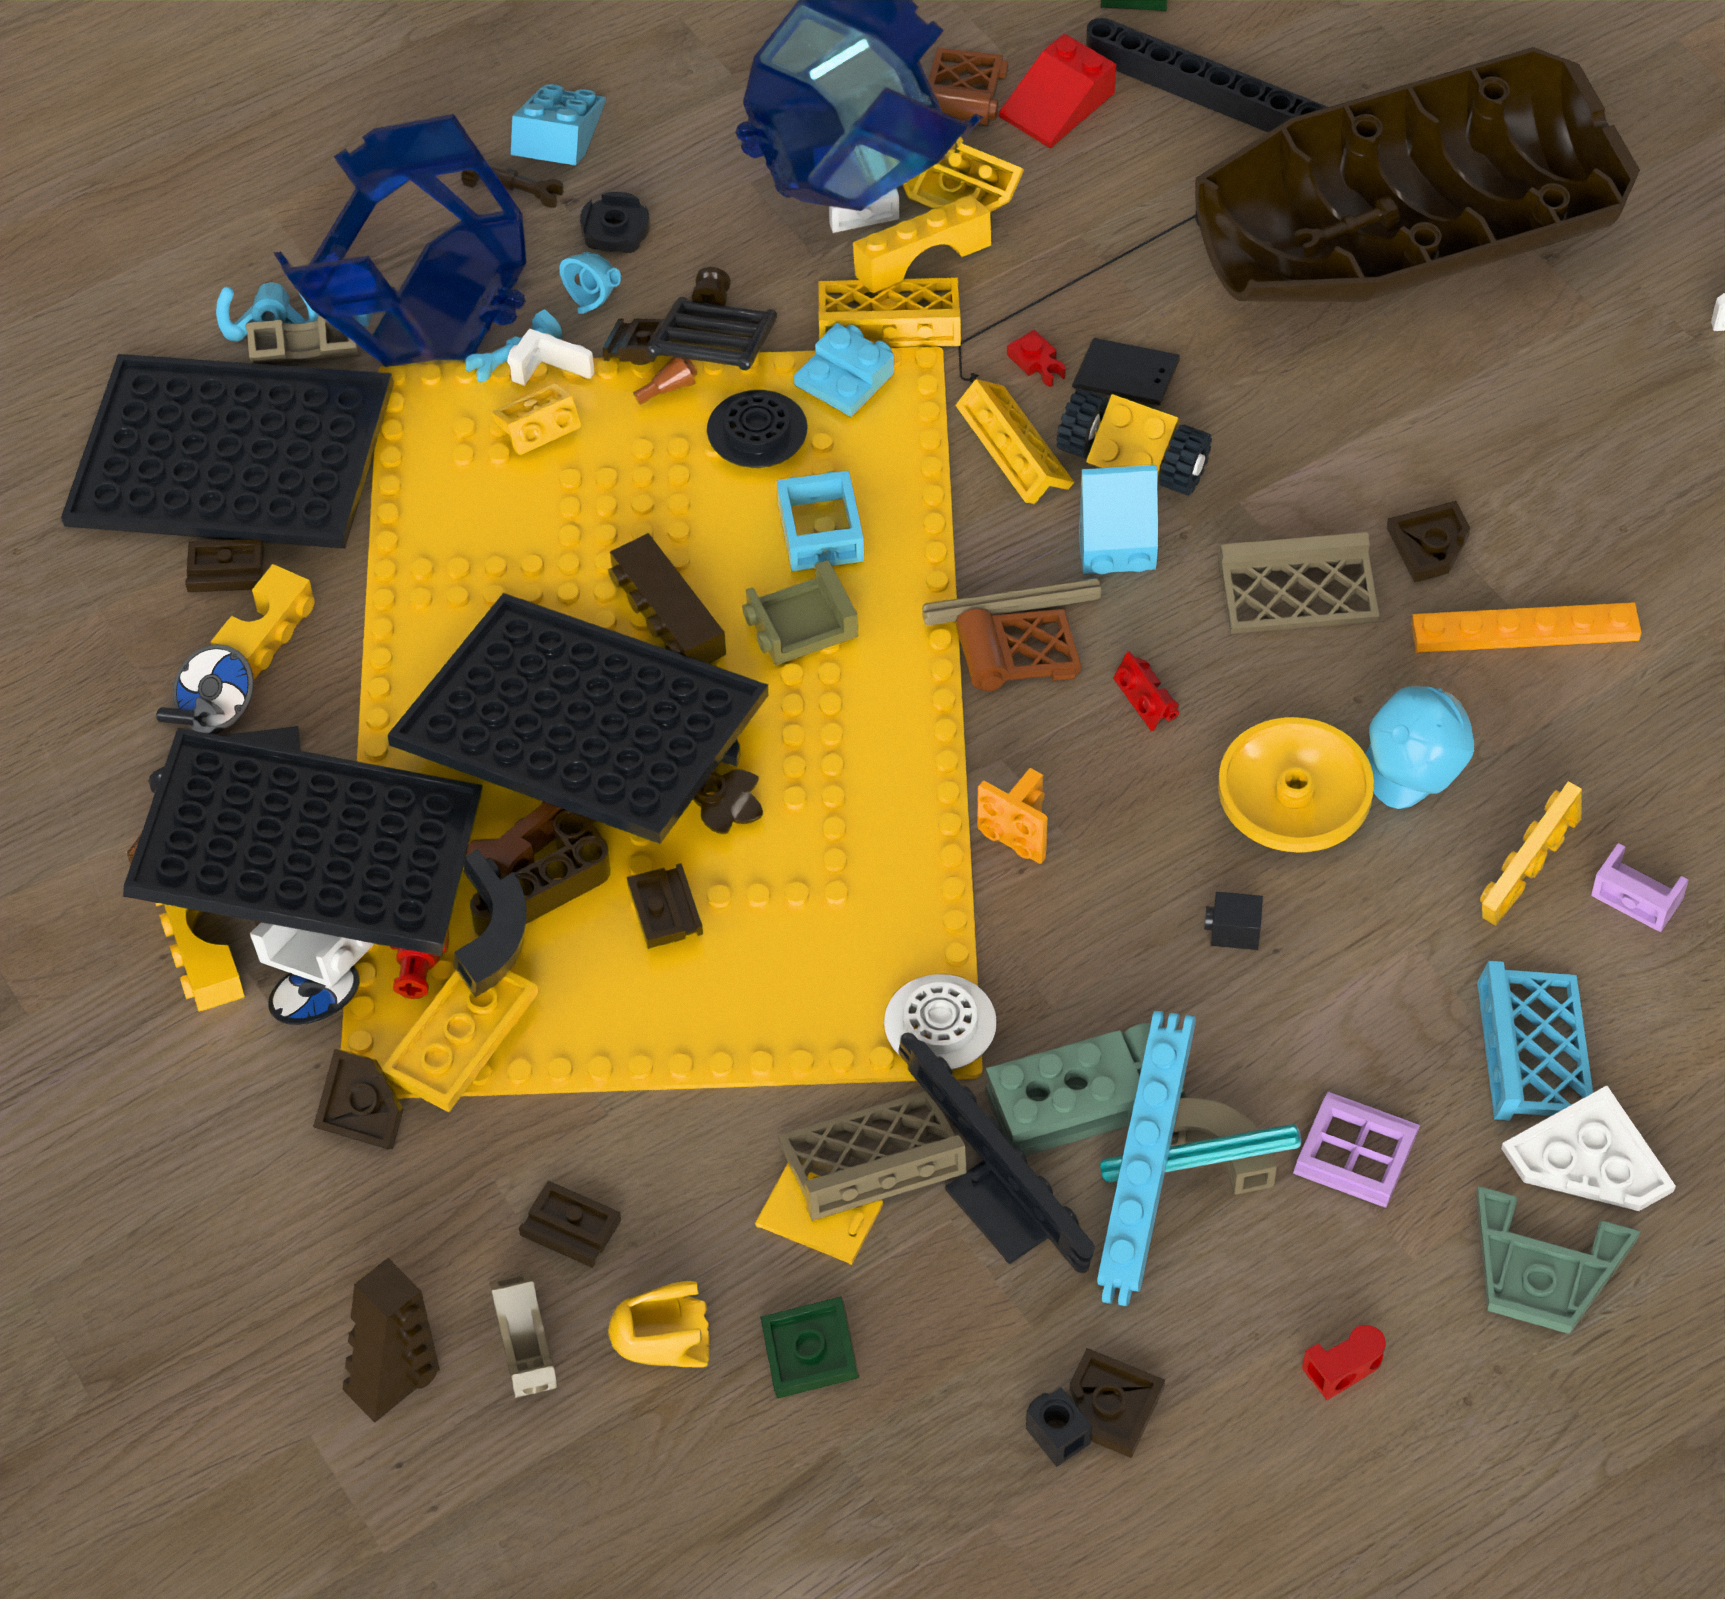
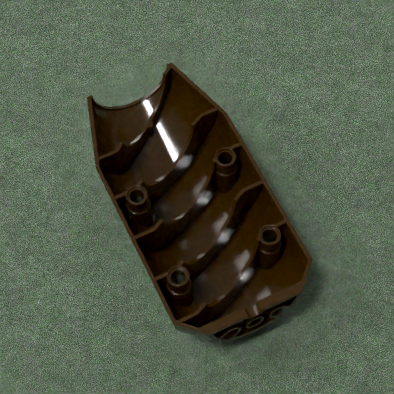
(1470, 157)

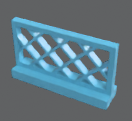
(1502, 1038)

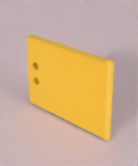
(788, 1216)

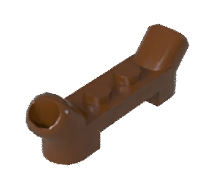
(521, 842)

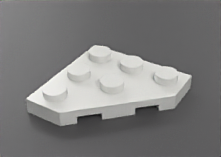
(1591, 1154)

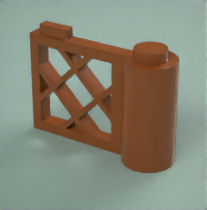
(960, 98)
(989, 653)

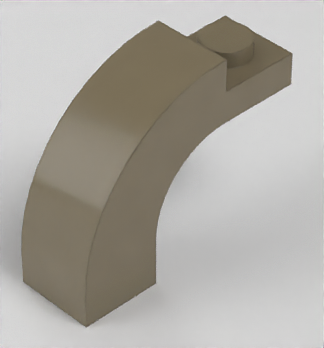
(1207, 1119)
(523, 1335)

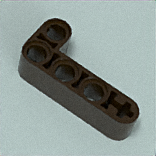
(568, 863)

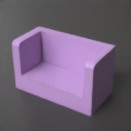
(1637, 893)

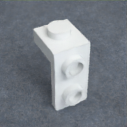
(546, 348)

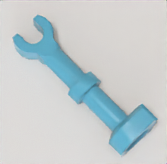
(487, 362)

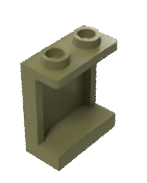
(802, 616)

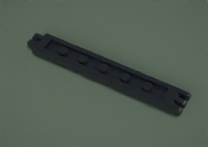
(1004, 1160)

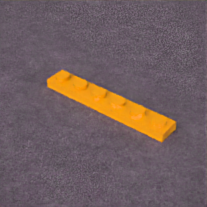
(1525, 627)

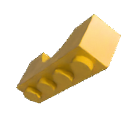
(886, 255)
(208, 966)

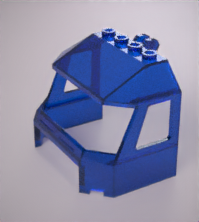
(460, 276)

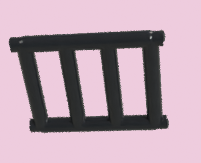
(748, 347)

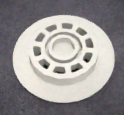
(940, 1009)

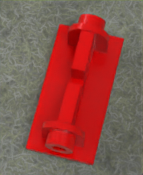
(1140, 688)

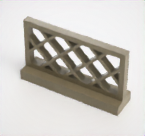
(1301, 555)
(882, 1174)

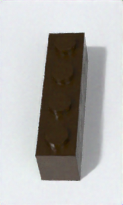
(666, 600)

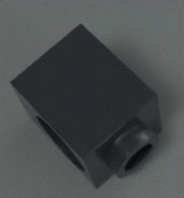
(1058, 1442)

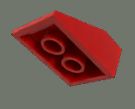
(1060, 90)

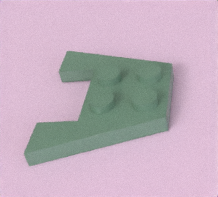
(1538, 1278)

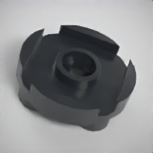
(615, 237)

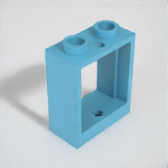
(841, 545)

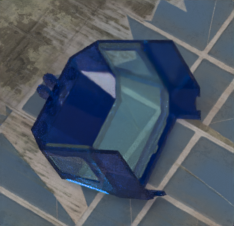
(846, 102)

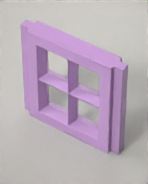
(1344, 1179)

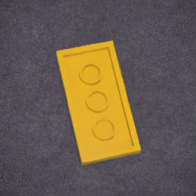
(457, 1038)

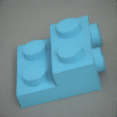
(846, 369)

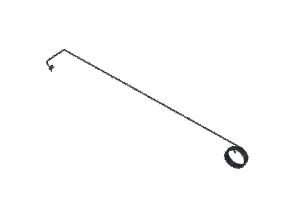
(973, 376)

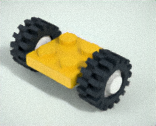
(1133, 435)

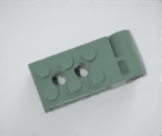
(1068, 1090)

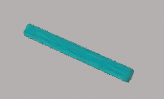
(1218, 1150)

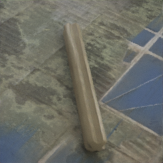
(1014, 600)

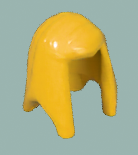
(662, 1327)

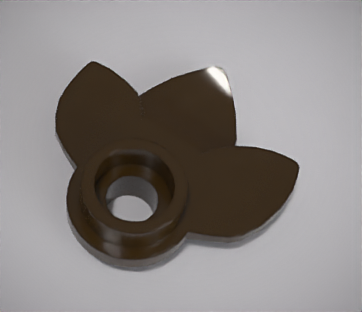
(730, 802)

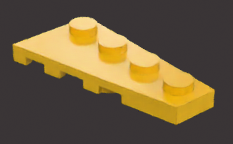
(1562, 810)

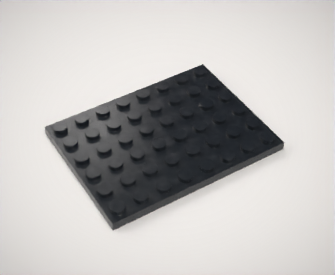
(229, 451)
(580, 717)
(305, 841)

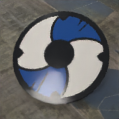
(306, 1001)

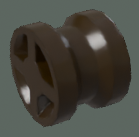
(711, 286)

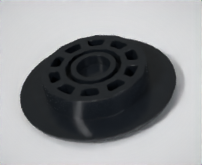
(757, 420)

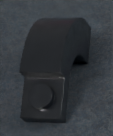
(495, 951)

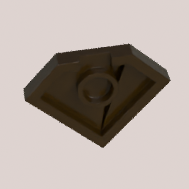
(1430, 539)
(359, 1101)
(1115, 1400)

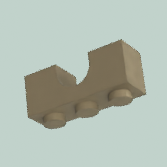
(286, 343)

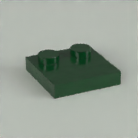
(809, 1347)

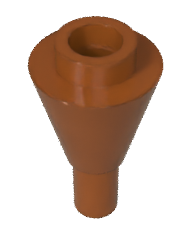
(673, 376)

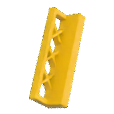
(1012, 440)

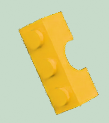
(284, 602)

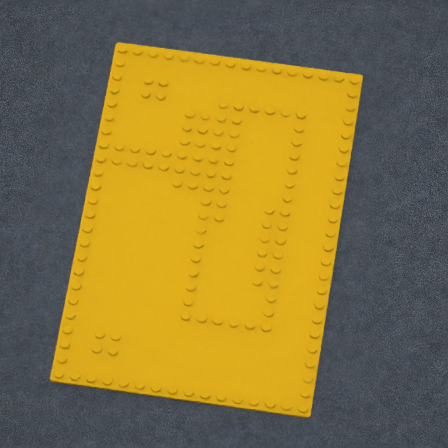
(856, 749)

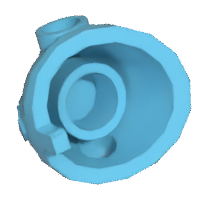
(595, 276)

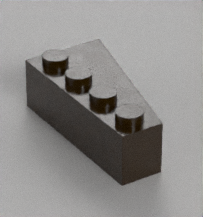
(388, 1341)

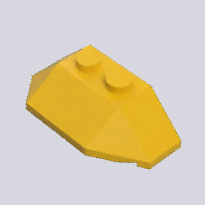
(965, 174)

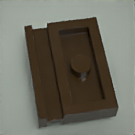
(631, 340)
(224, 565)
(664, 906)
(570, 1223)

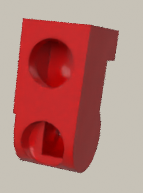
(1345, 1363)

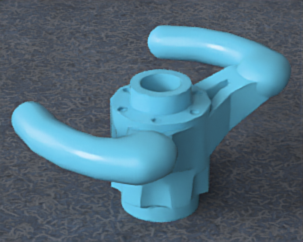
(269, 305)

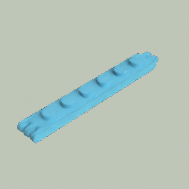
(1145, 1157)

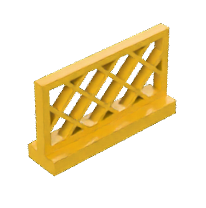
(902, 324)

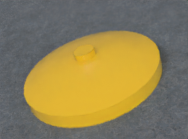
(1296, 784)

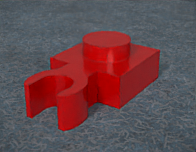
(1036, 354)

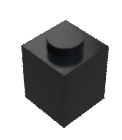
(1235, 920)

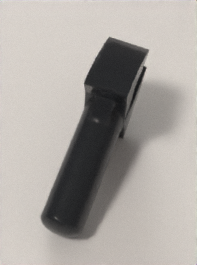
(192, 717)

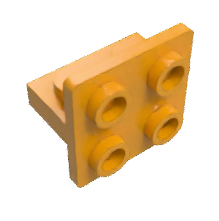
(1015, 817)

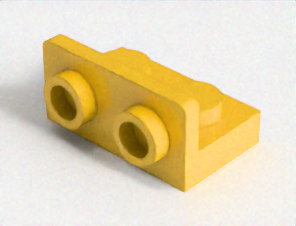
(538, 418)

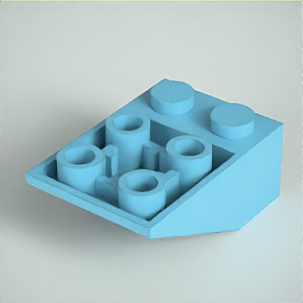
(556, 124)

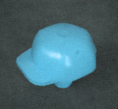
(1418, 745)

